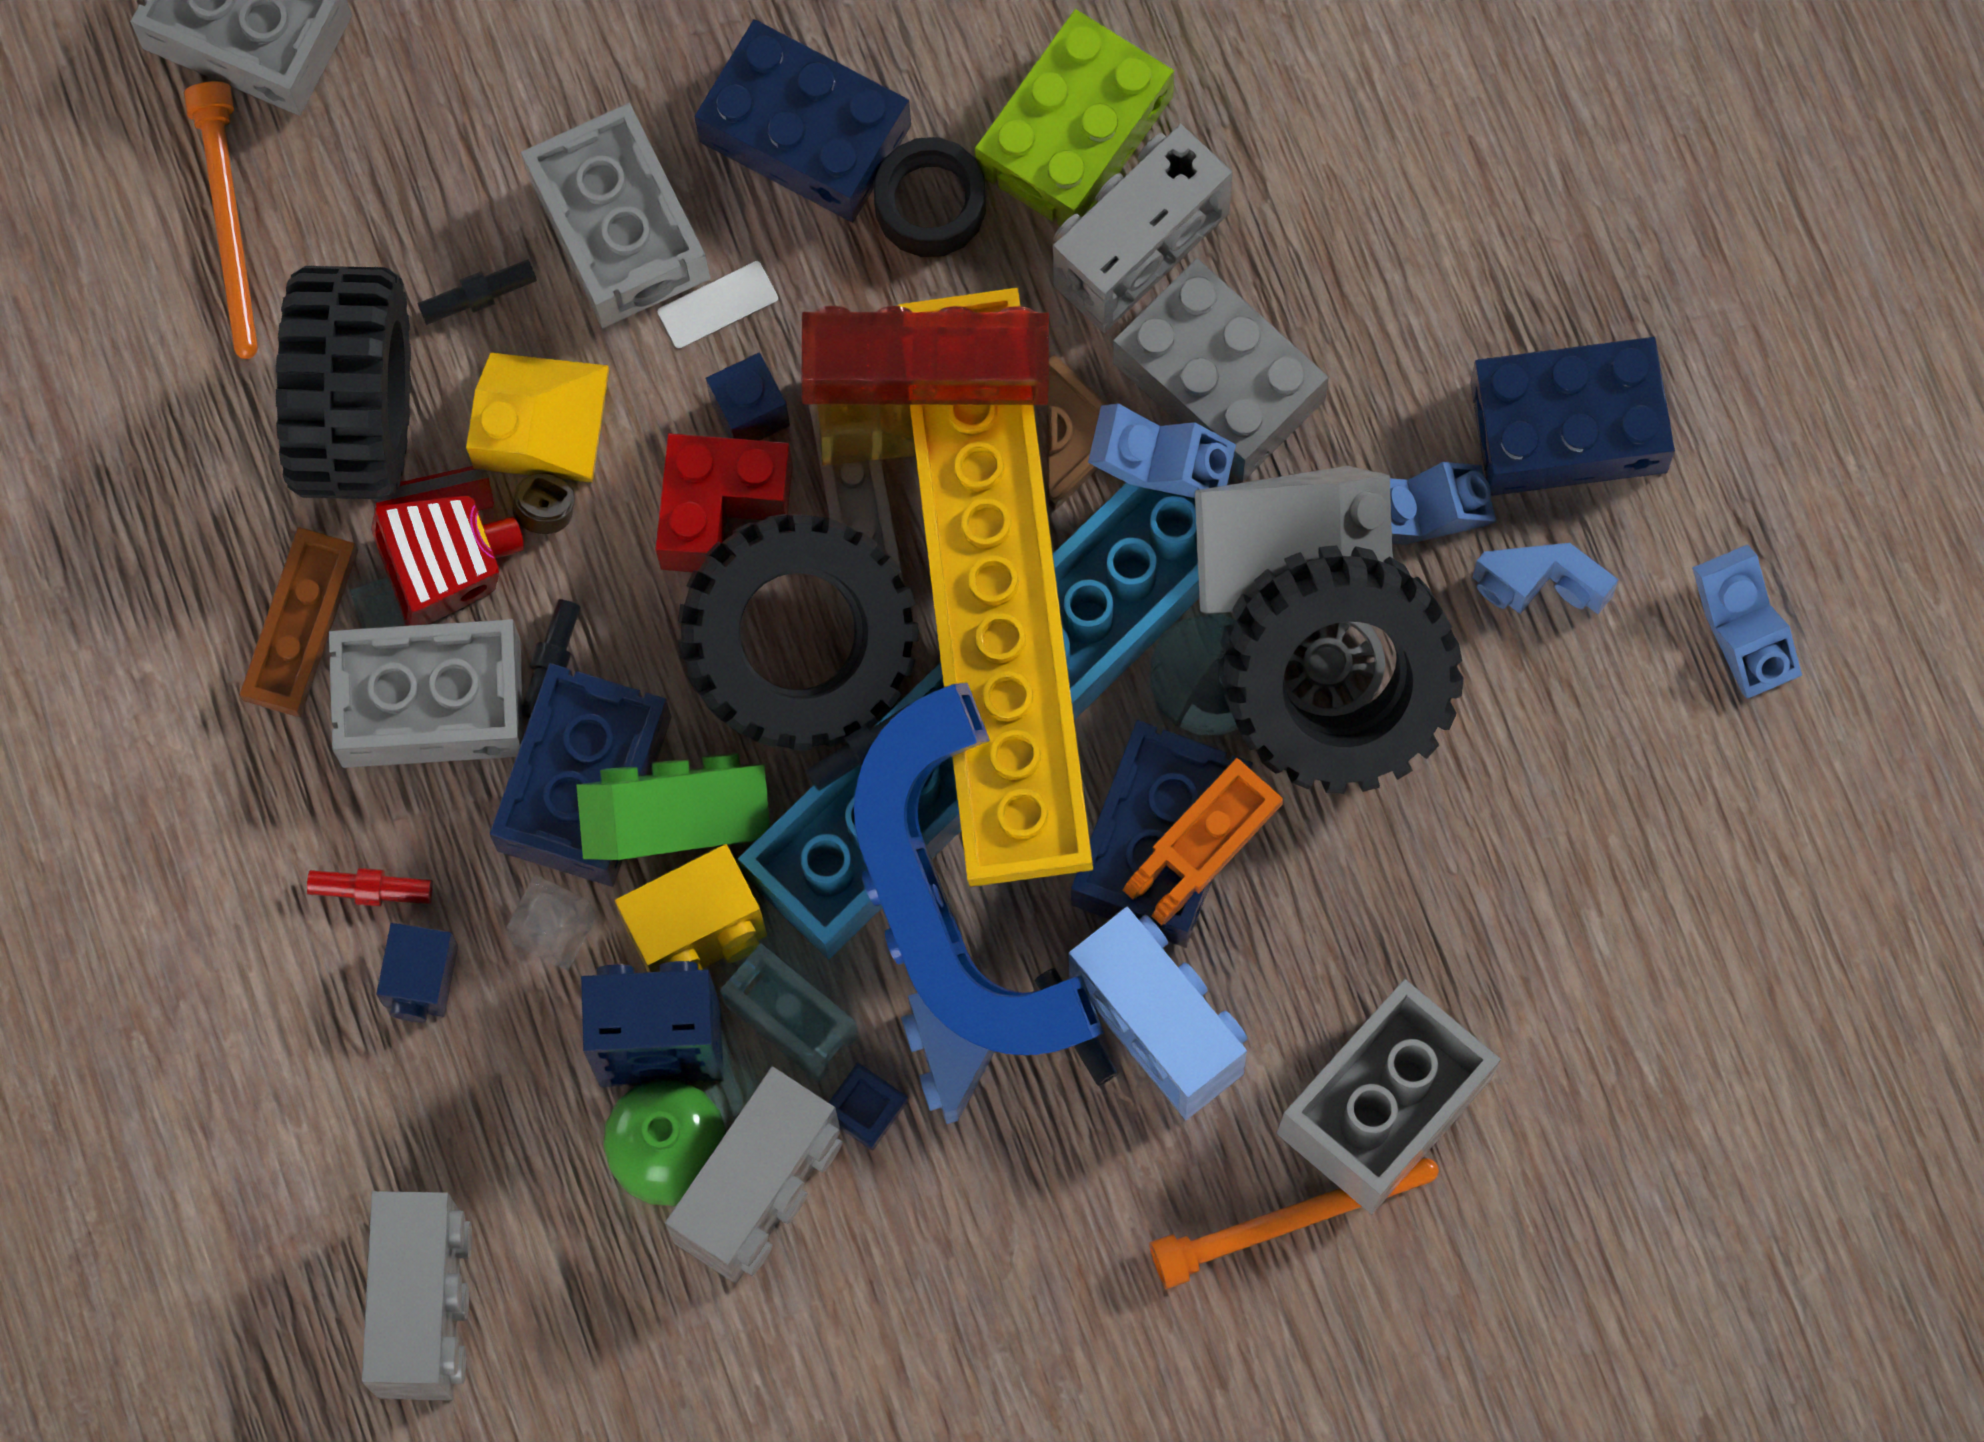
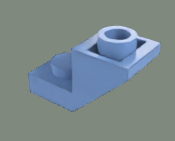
(1157, 456)
(1440, 503)
(1519, 574)
(1744, 623)

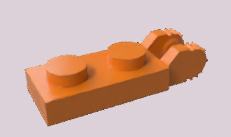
(1207, 837)

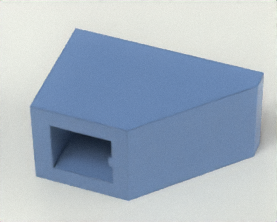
(952, 1060)

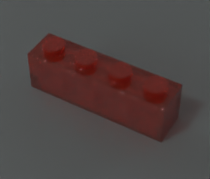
(925, 357)

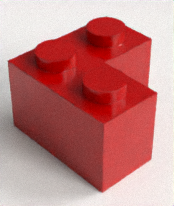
(713, 481)

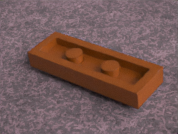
(298, 622)

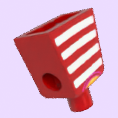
(441, 554)

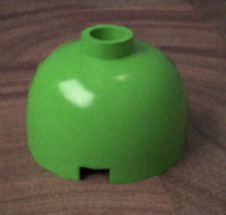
(661, 1139)

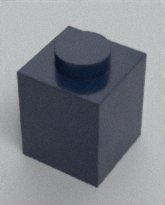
(748, 400)
(416, 972)

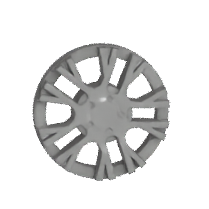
(1329, 666)

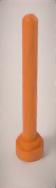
(210, 109)
(1181, 1257)

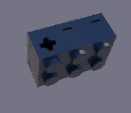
(802, 120)
(1572, 416)
(571, 736)
(1148, 795)
(652, 1025)

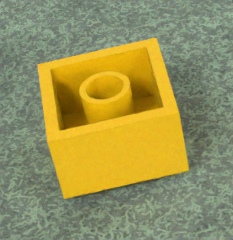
(694, 914)

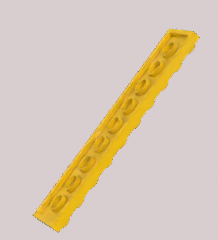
(1001, 630)

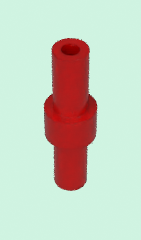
(369, 887)

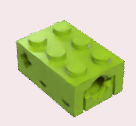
(1074, 119)

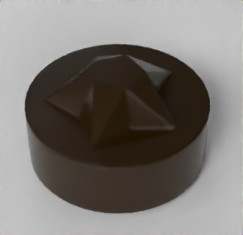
(543, 504)

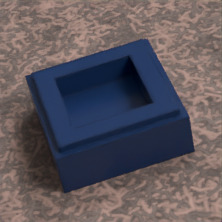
(867, 1106)

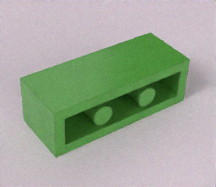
(672, 808)

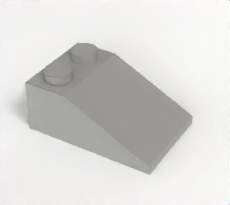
(1263, 521)

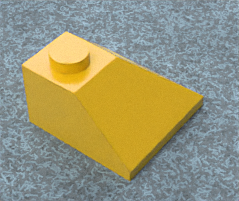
(537, 416)

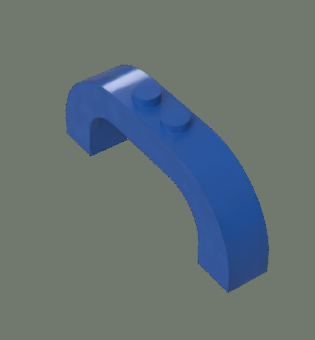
(915, 904)

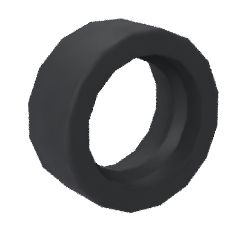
(921, 154)

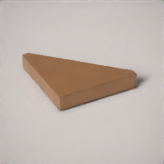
(1071, 430)

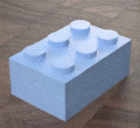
(1160, 1011)

